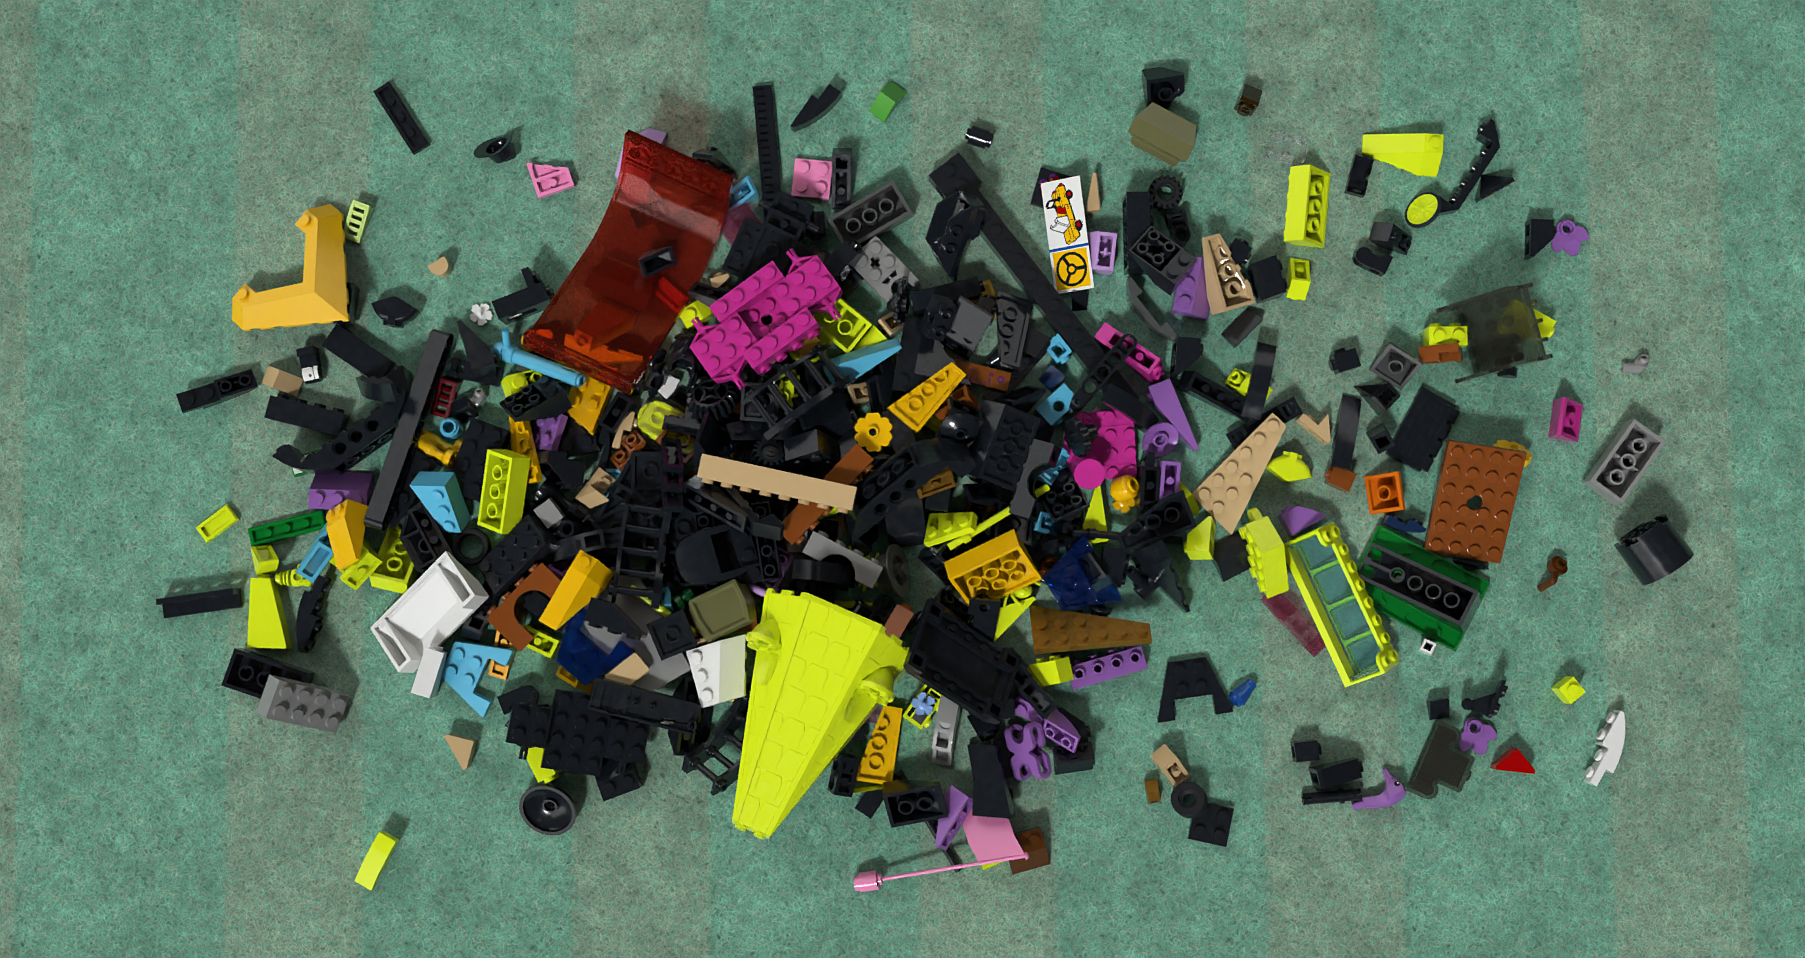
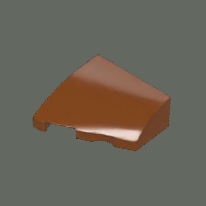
(1440, 353)

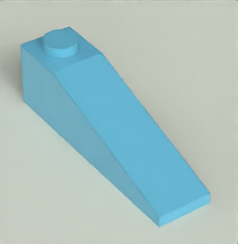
(863, 359)

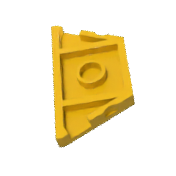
(588, 403)

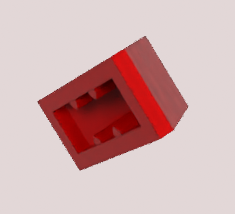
(1513, 761)

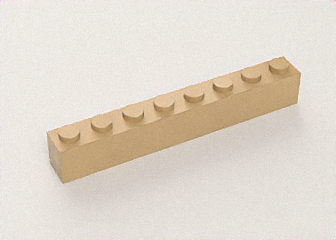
(777, 482)

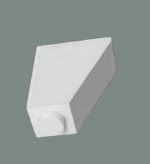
(429, 672)

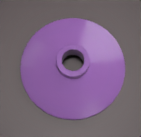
(1164, 443)

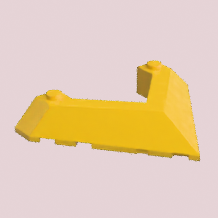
(324, 289)

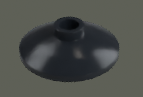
(962, 423)

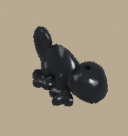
(652, 378)

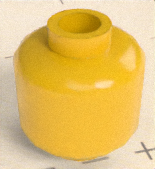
(1124, 488)

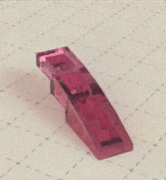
(1295, 623)

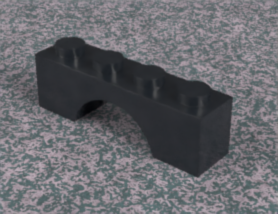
(1040, 458)

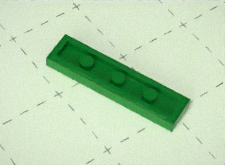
(287, 528)

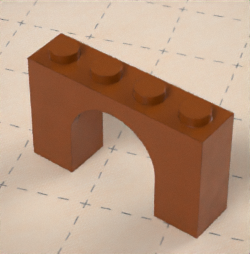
(504, 616)

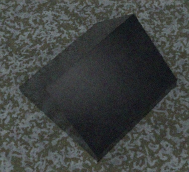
(1230, 556)

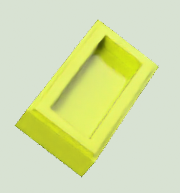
(217, 523)

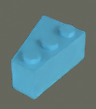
(442, 499)

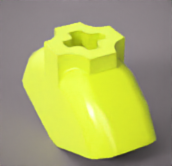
(1289, 467)

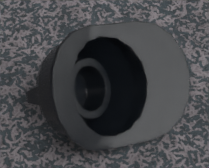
(497, 149)

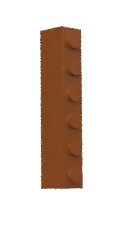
(844, 472)

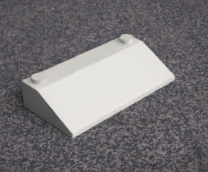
(428, 612)

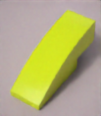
(376, 859)

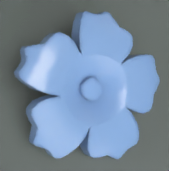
(923, 704)

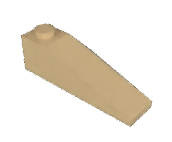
(1224, 281)

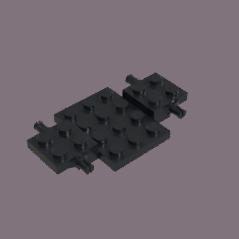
(767, 242)
(575, 736)

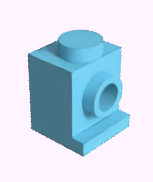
(1056, 342)

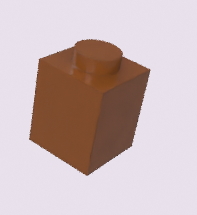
(1339, 478)

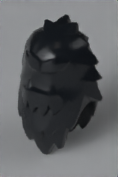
(683, 358)

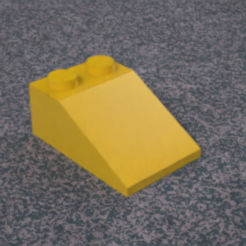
(346, 531)

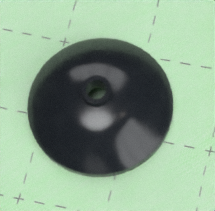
(547, 809)

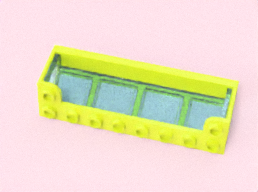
(1340, 605)

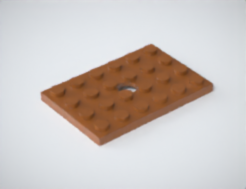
(1468, 472)

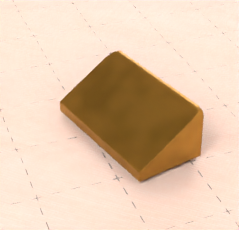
(940, 482)

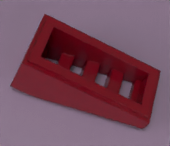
(456, 384)

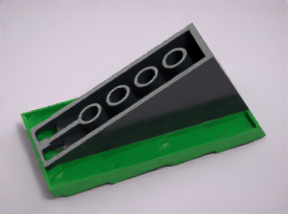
(1405, 580)

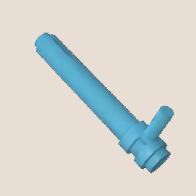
(514, 355)

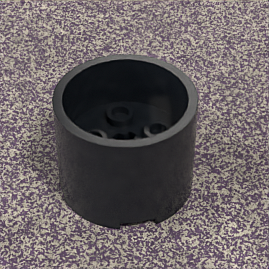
(1654, 549)

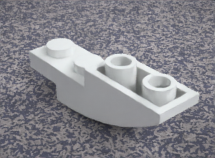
(1611, 740)

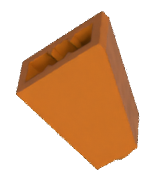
(898, 620)

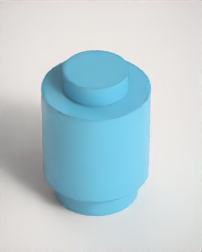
(451, 428)

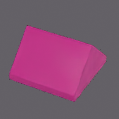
(1565, 419)

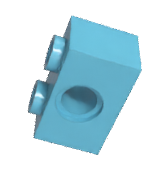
(1046, 410)

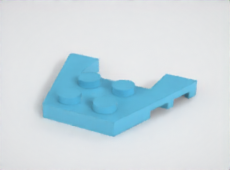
(465, 669)

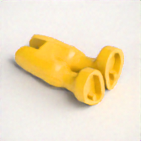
(437, 448)

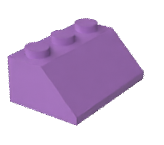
(1191, 295)
(333, 489)

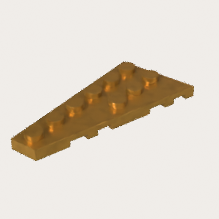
(1072, 631)

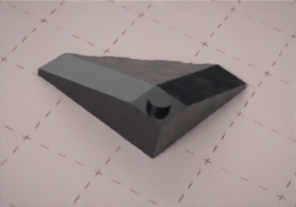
(919, 359)
(1156, 563)

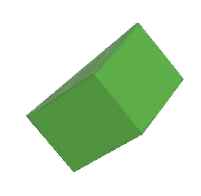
(887, 101)

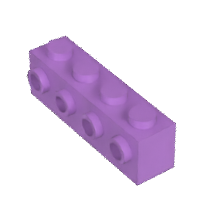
(1107, 667)

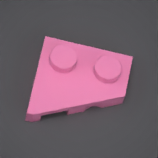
(550, 179)

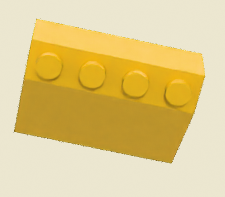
(993, 568)

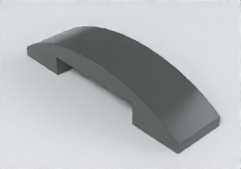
(1133, 292)

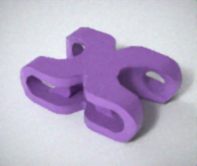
(1028, 751)

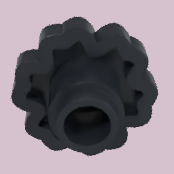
(1079, 436)

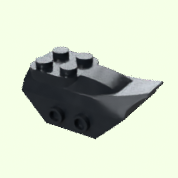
(953, 227)

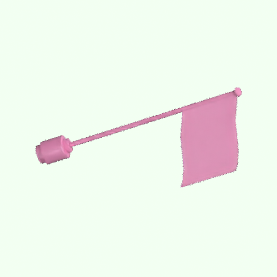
(988, 837)

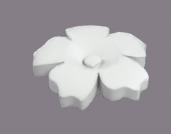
(480, 314)

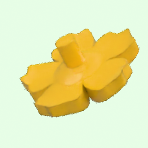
(1123, 505)

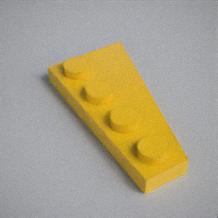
(523, 443)

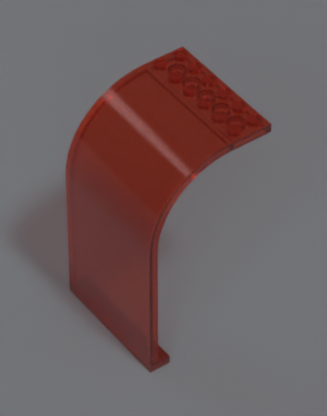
(605, 312)

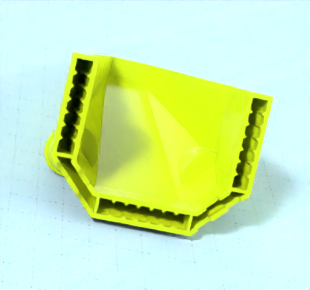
(809, 694)

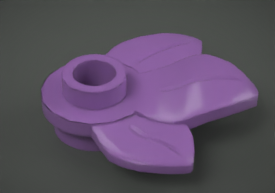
(1569, 240)
(1478, 738)

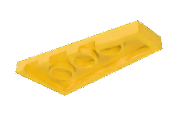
(923, 401)
(880, 754)

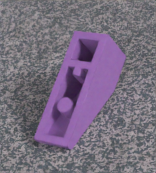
(958, 808)

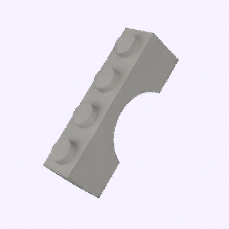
(821, 547)

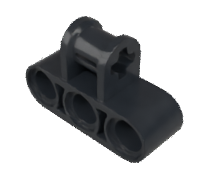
(875, 609)

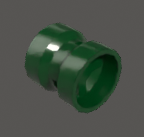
(681, 601)

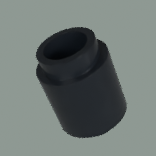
(979, 137)

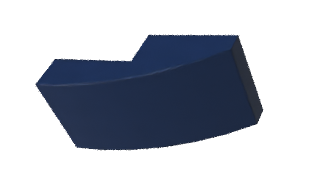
(1408, 526)

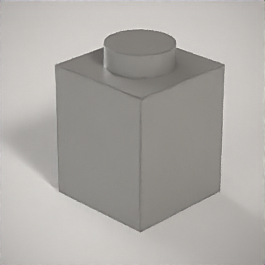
(549, 513)

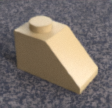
(1170, 765)

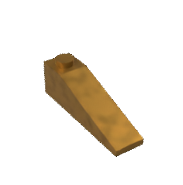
(497, 669)

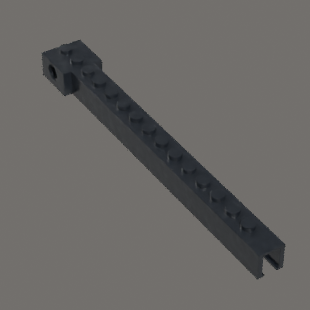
(958, 175)

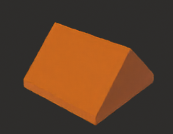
(1384, 493)

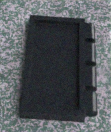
(1420, 430)

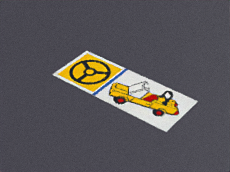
(1067, 235)

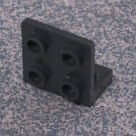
(1070, 762)

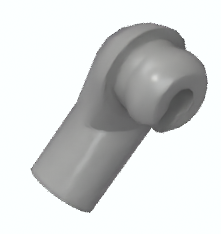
(1637, 366)
(479, 397)

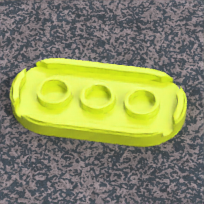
(651, 420)

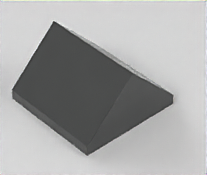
(1395, 365)

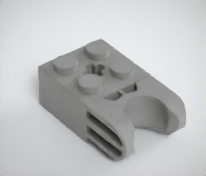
(890, 269)

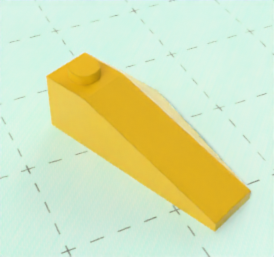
(583, 580)

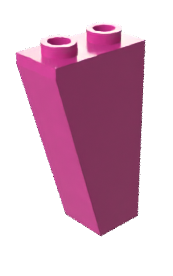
(1140, 360)

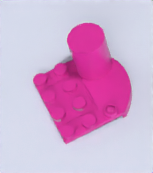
(1111, 452)

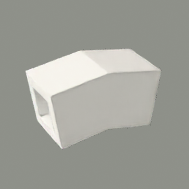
(670, 387)
(1432, 647)

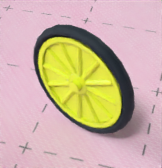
(1423, 210)

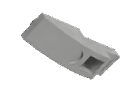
(945, 731)

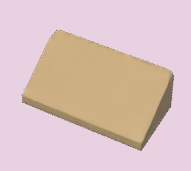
(629, 670)

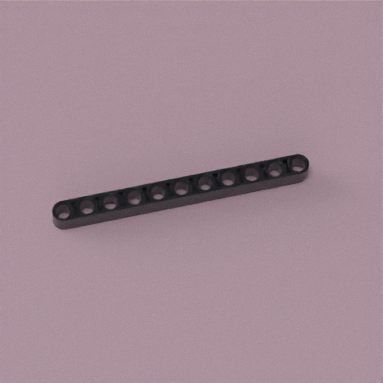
(408, 430)

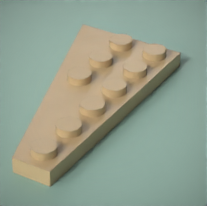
(1235, 479)

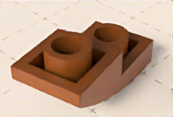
(631, 443)

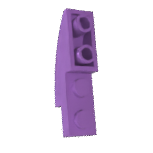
(1054, 726)

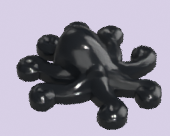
(900, 301)

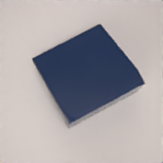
(1051, 378)

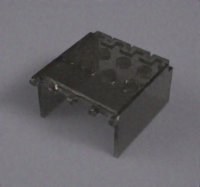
(1500, 331)

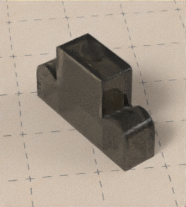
(1440, 763)

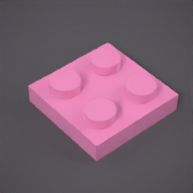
(812, 179)

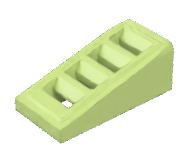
(368, 210)

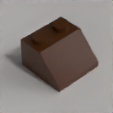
(1032, 843)

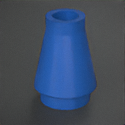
(1242, 693)

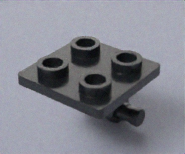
(1488, 704)

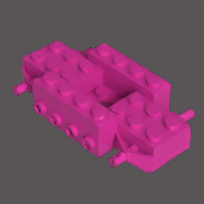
(744, 338)

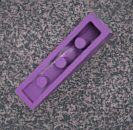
(1168, 406)

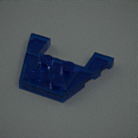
(1070, 583)
(584, 657)

